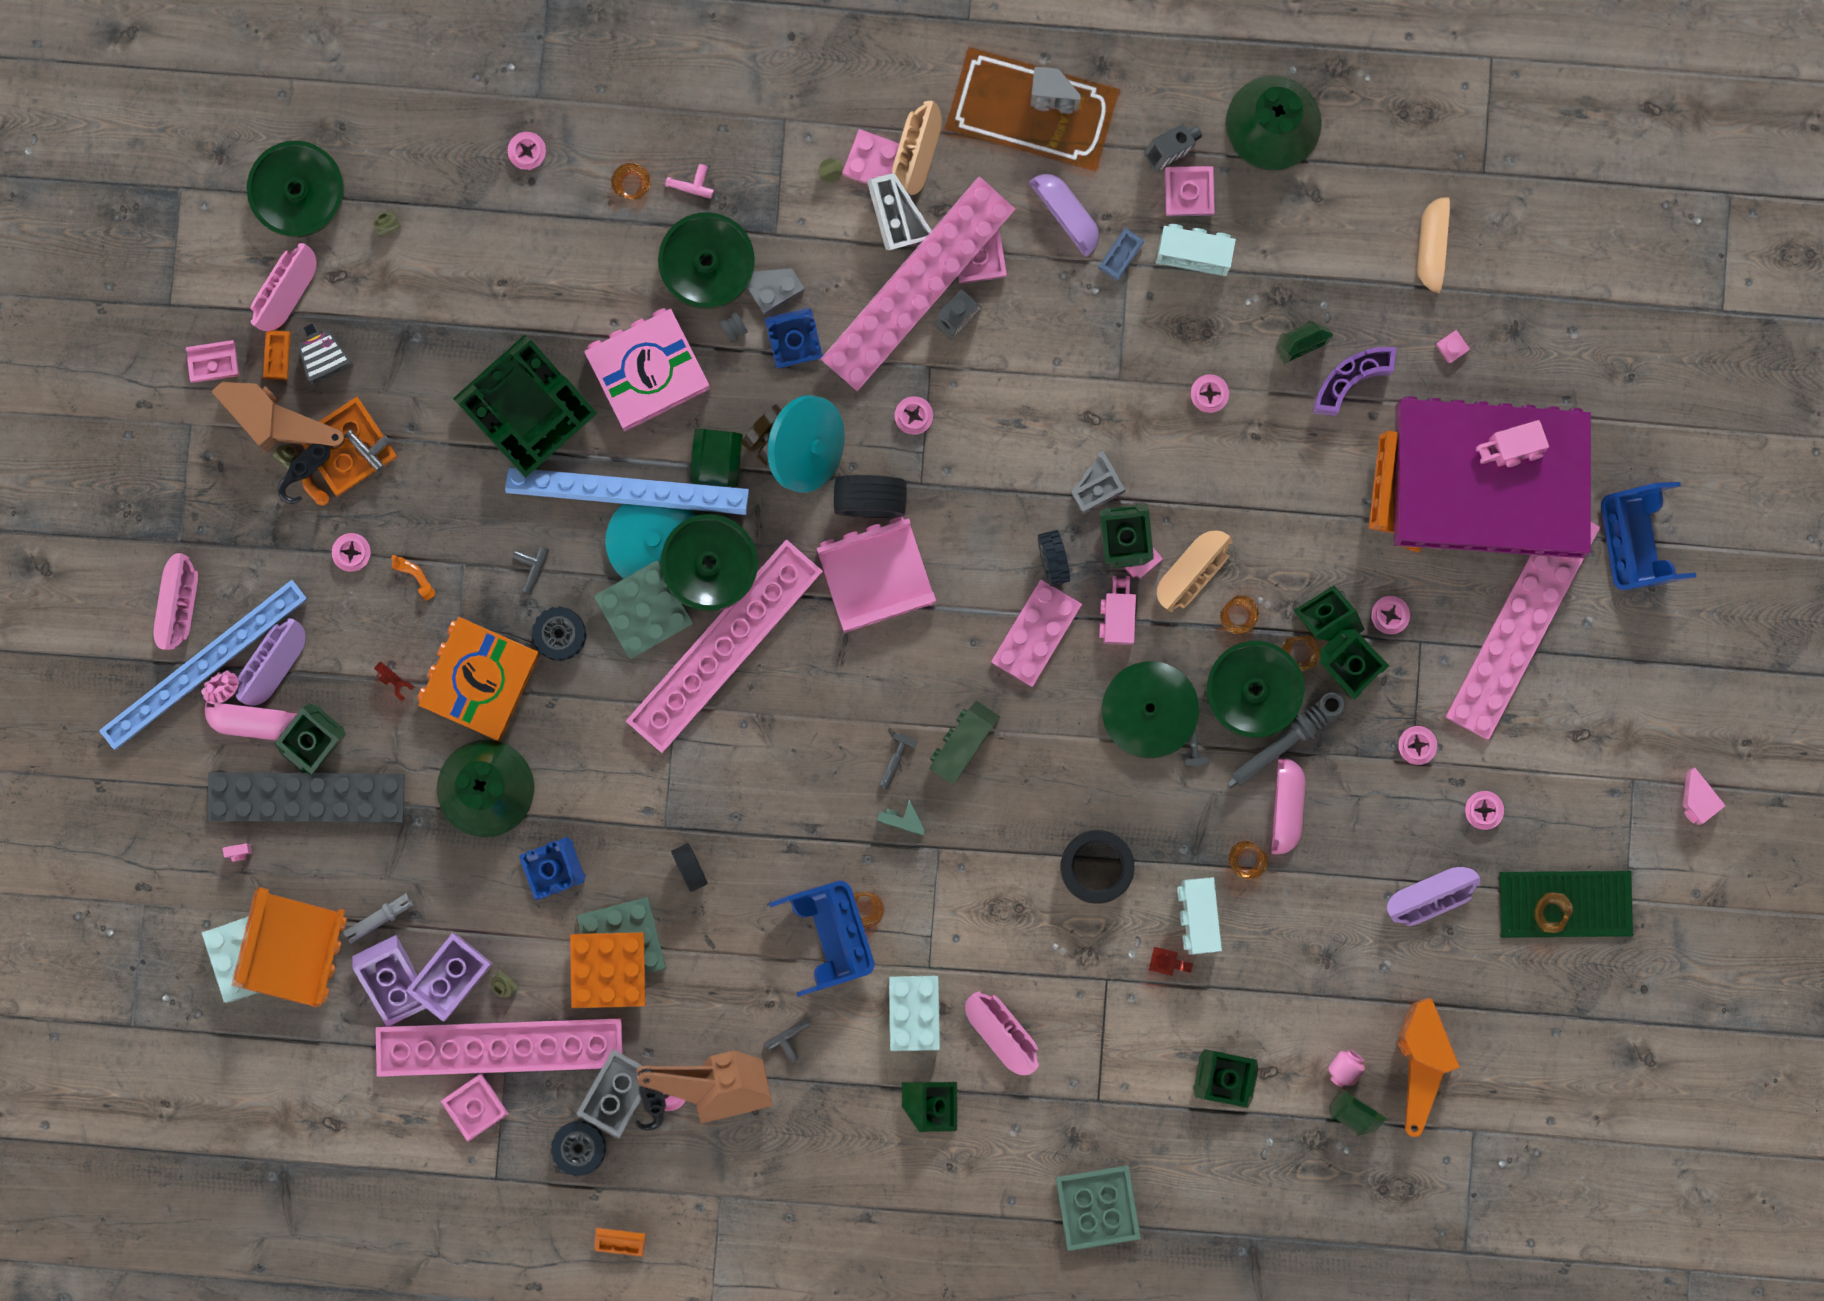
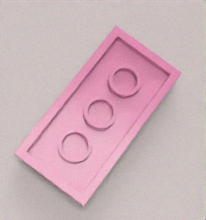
(1036, 633)

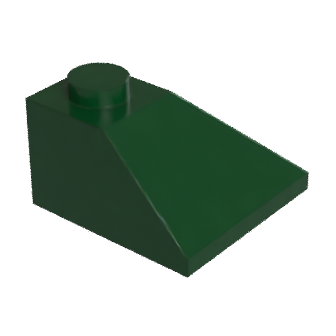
(1329, 614)
(931, 1105)

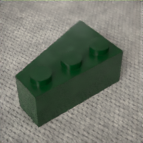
(963, 741)

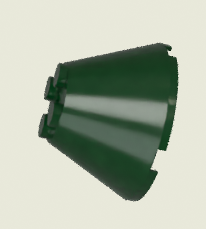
(1273, 123)
(506, 794)

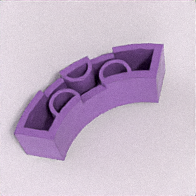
(1354, 369)

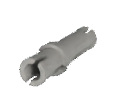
(378, 918)

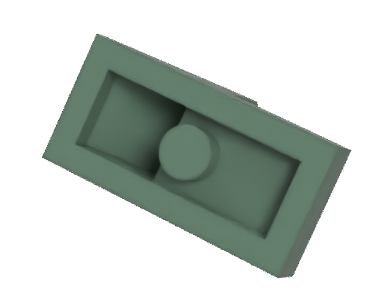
(909, 822)

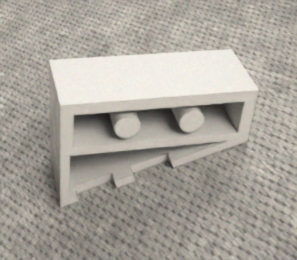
(896, 213)

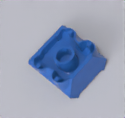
(793, 337)
(552, 868)

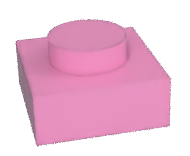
(1452, 347)
(237, 852)

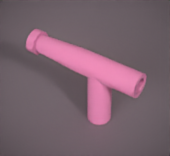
(695, 188)

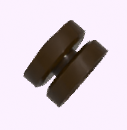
(760, 433)

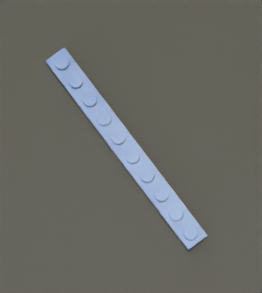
(628, 491)
(203, 665)

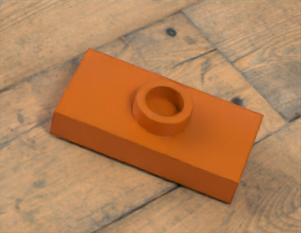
(277, 355)
(619, 1242)

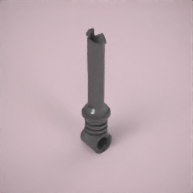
(1302, 728)

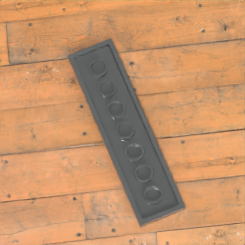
(306, 797)

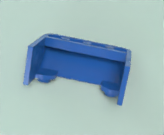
(1632, 539)
(839, 932)

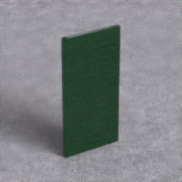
(1598, 901)

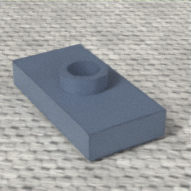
(1121, 254)

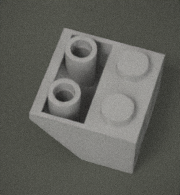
(1054, 91)

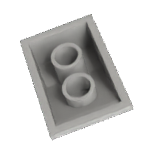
(612, 1096)

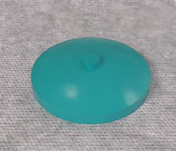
(806, 443)
(638, 535)

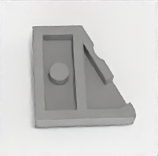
(774, 288)
(1097, 485)

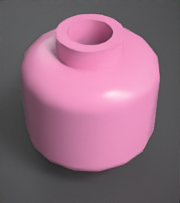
(1346, 1068)

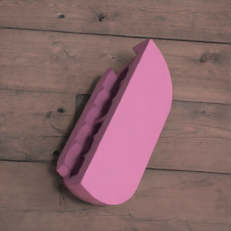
(283, 288)
(175, 602)
(247, 721)
(1288, 806)
(1002, 1033)

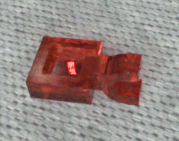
(387, 676)
(1165, 962)

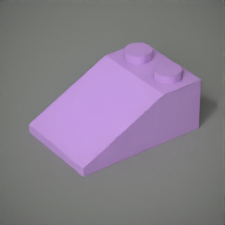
(385, 977)
(449, 977)

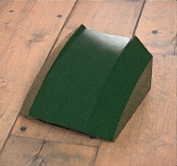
(1302, 341)
(716, 458)
(1126, 536)
(1351, 662)
(310, 738)
(1225, 1078)
(1355, 1114)

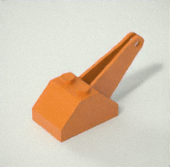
(1429, 1057)

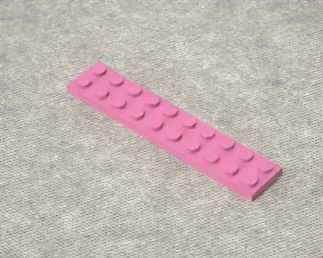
(918, 283)
(1513, 641)
(724, 647)
(496, 1047)

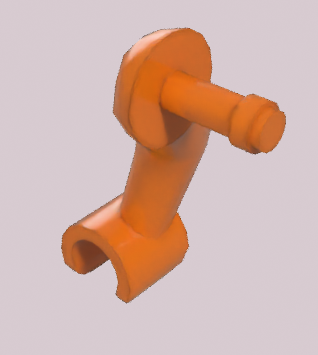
(317, 494)
(403, 565)

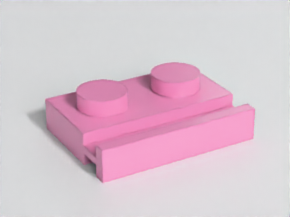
(212, 361)

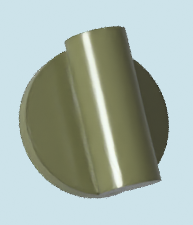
(830, 170)
(386, 223)
(285, 455)
(503, 985)

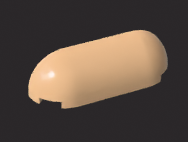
(917, 146)
(1433, 244)
(1193, 570)

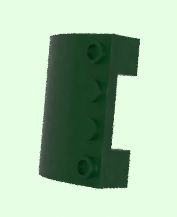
(525, 405)

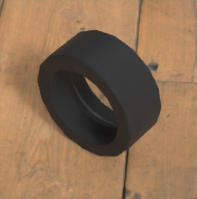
(689, 867)

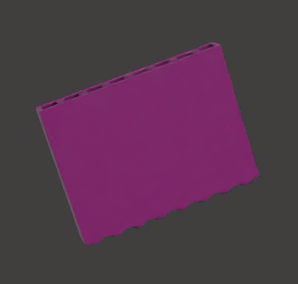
(1459, 504)

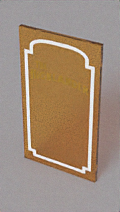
(996, 108)

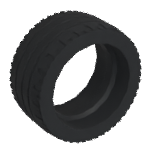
(870, 496)
(1121, 849)

